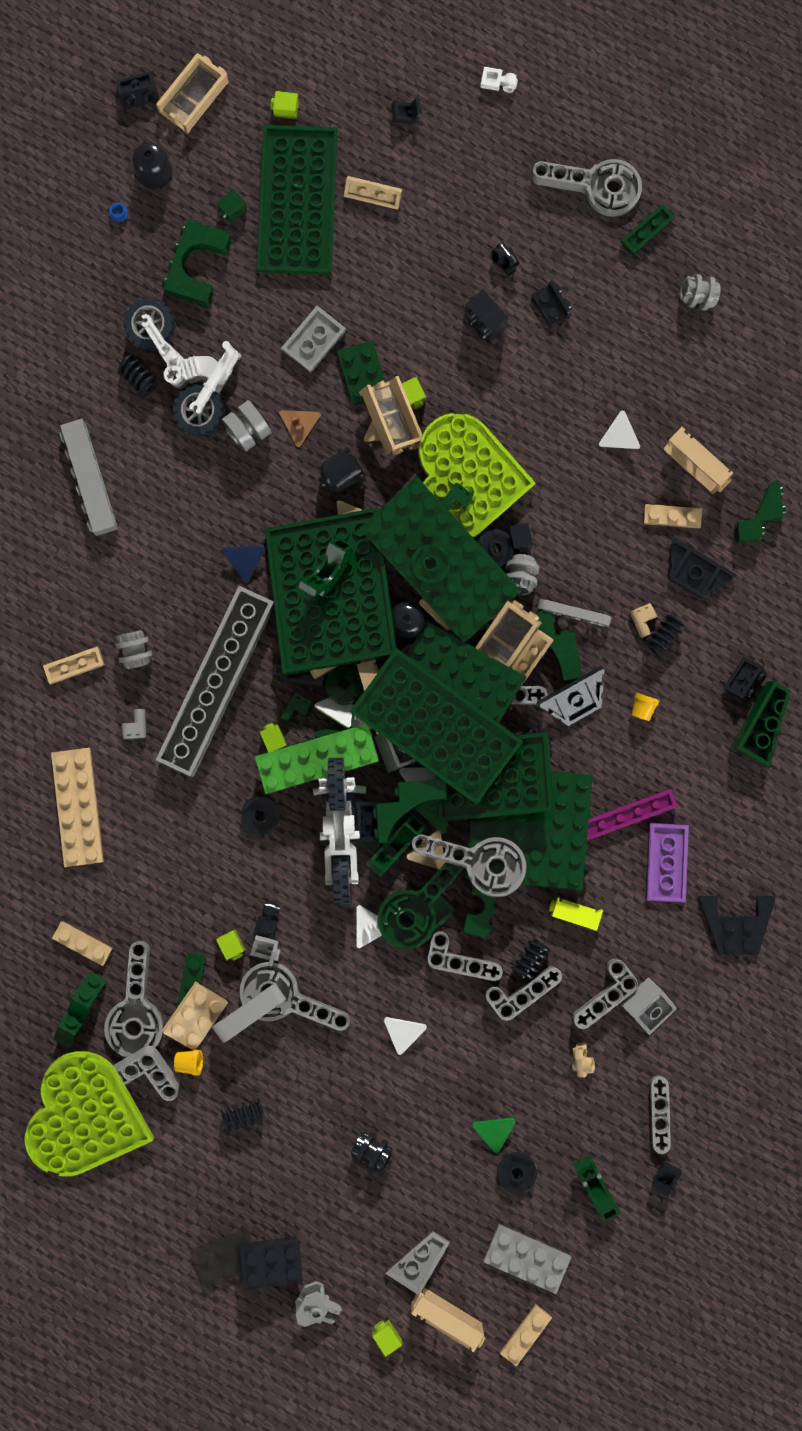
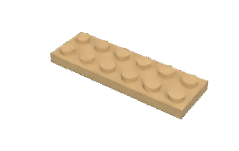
(77, 807)

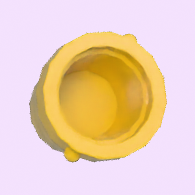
(644, 706)
(189, 1062)

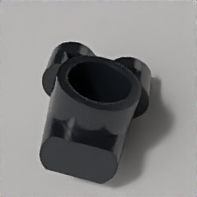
(506, 257)

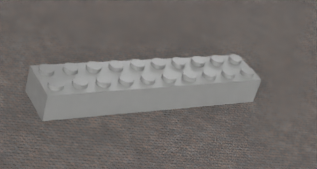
(215, 681)

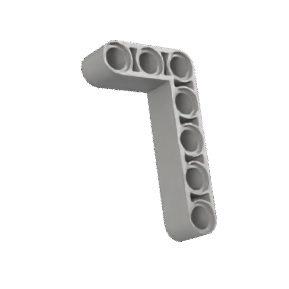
(149, 1068)

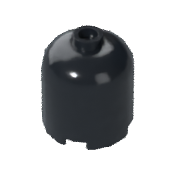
(152, 165)
(340, 472)
(407, 621)

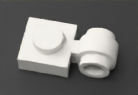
(493, 78)

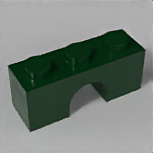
(480, 923)

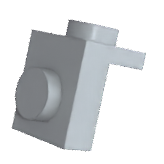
(265, 949)

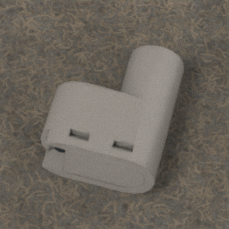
(137, 729)

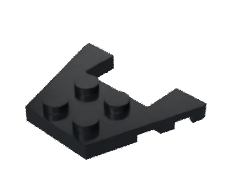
(737, 933)

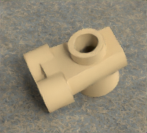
(581, 1062)

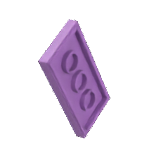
(667, 862)

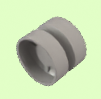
(242, 429)

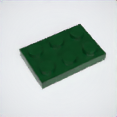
(360, 368)

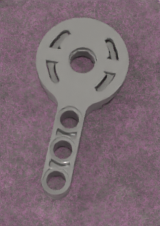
(594, 185)
(477, 862)
(255, 980)
(136, 1009)

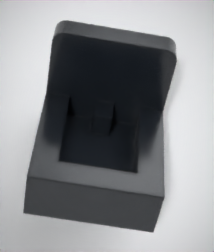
(406, 112)
(665, 1179)

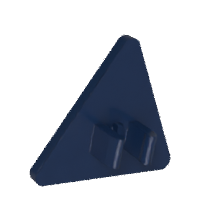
(244, 559)

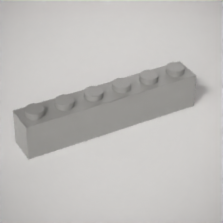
(89, 477)

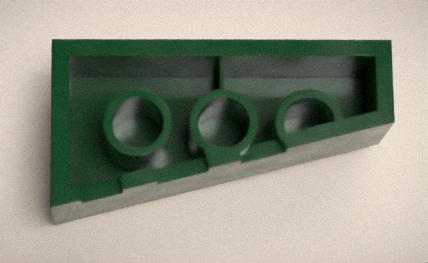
(760, 730)

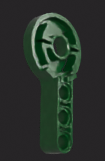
(419, 905)

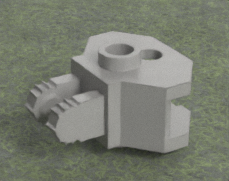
(315, 1306)

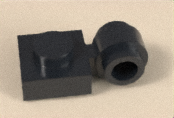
(266, 925)

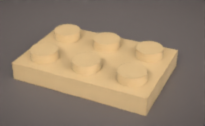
(194, 1016)

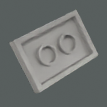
(313, 339)

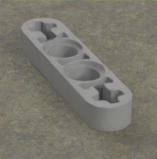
(574, 613)
(660, 1114)

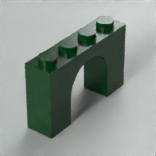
(194, 238)

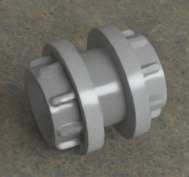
(696, 291)
(522, 571)
(133, 649)

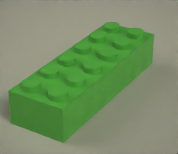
(309, 759)

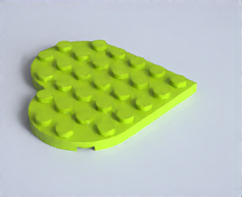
(467, 453)
(84, 1116)

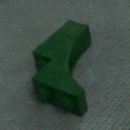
(563, 648)
(411, 796)

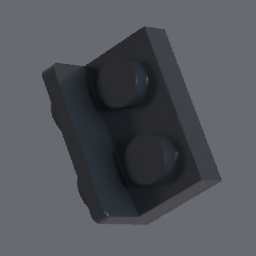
(137, 90)
(552, 304)
(745, 679)
(364, 820)

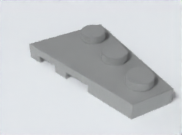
(419, 1263)

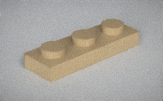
(372, 192)
(672, 516)
(532, 653)
(73, 665)
(82, 943)
(525, 1335)

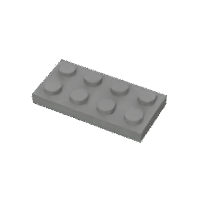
(527, 1258)

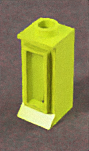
(575, 913)

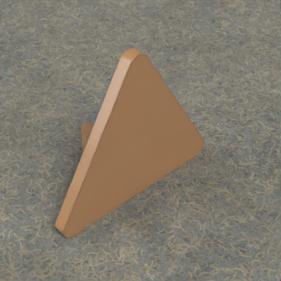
(299, 424)

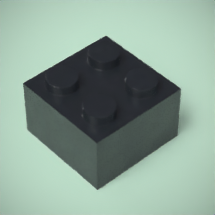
(485, 317)

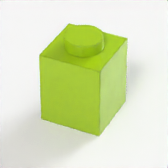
(285, 105)
(414, 393)
(273, 737)
(231, 945)
(386, 1337)

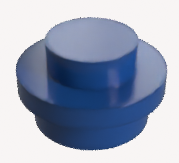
(118, 212)

